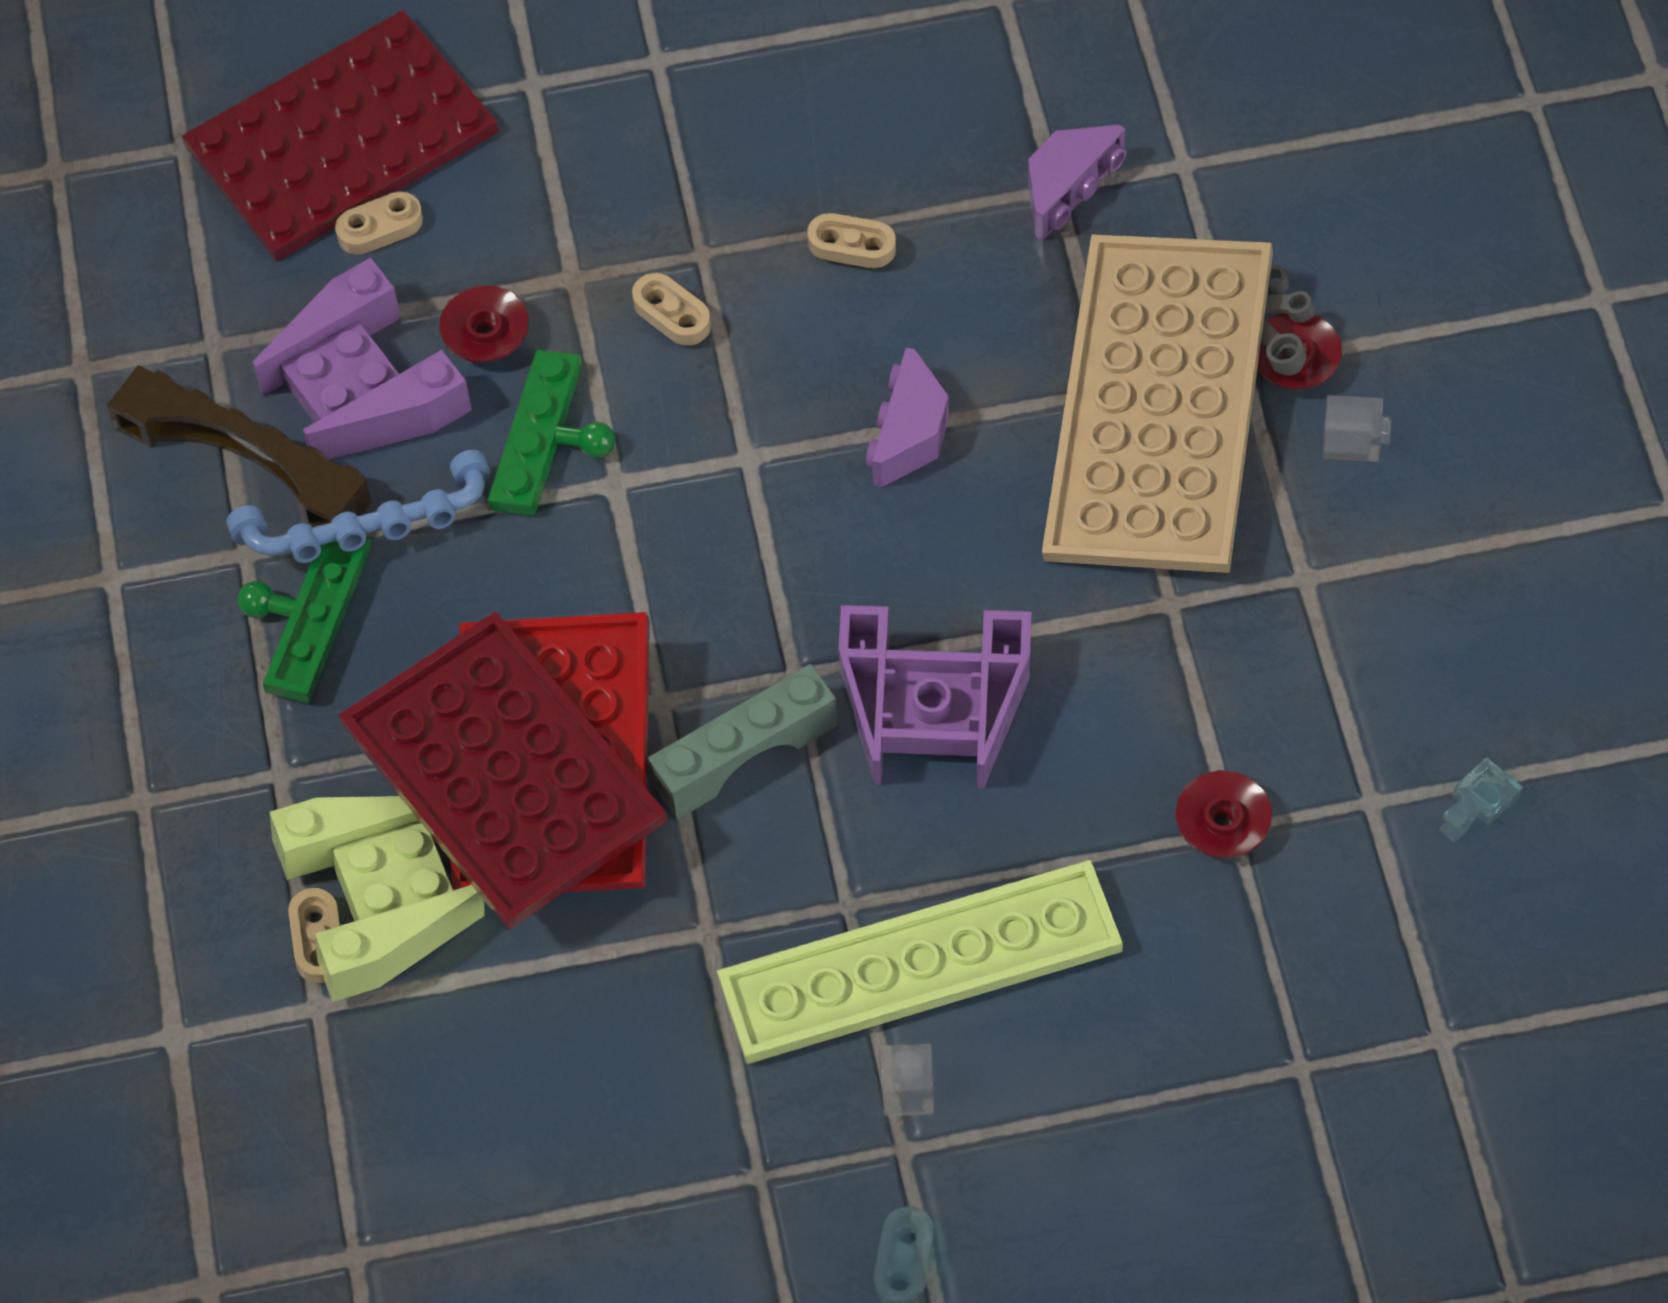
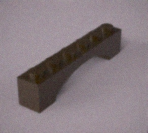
(157, 409)

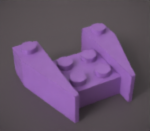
(348, 380)
(933, 697)

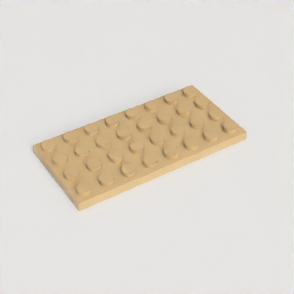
(1158, 403)

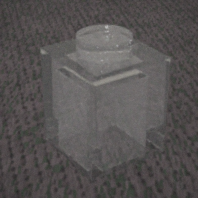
(1355, 428)
(907, 1079)

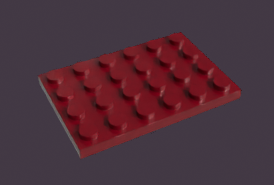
(339, 134)
(502, 769)

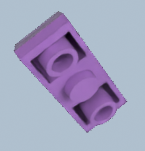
(1069, 171)
(910, 423)

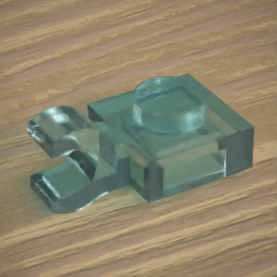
(1480, 794)

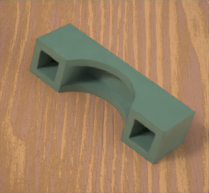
(701, 762)

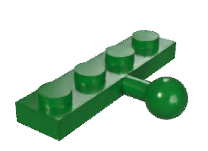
(539, 430)
(311, 621)

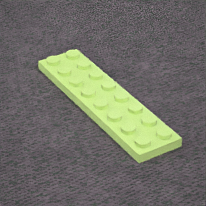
(919, 961)

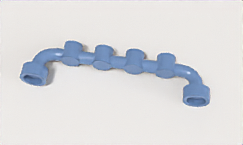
(349, 530)

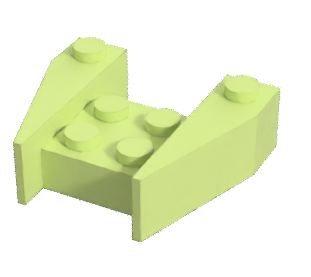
(389, 881)

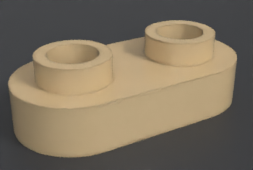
(379, 222)
(853, 240)
(674, 311)
(303, 932)

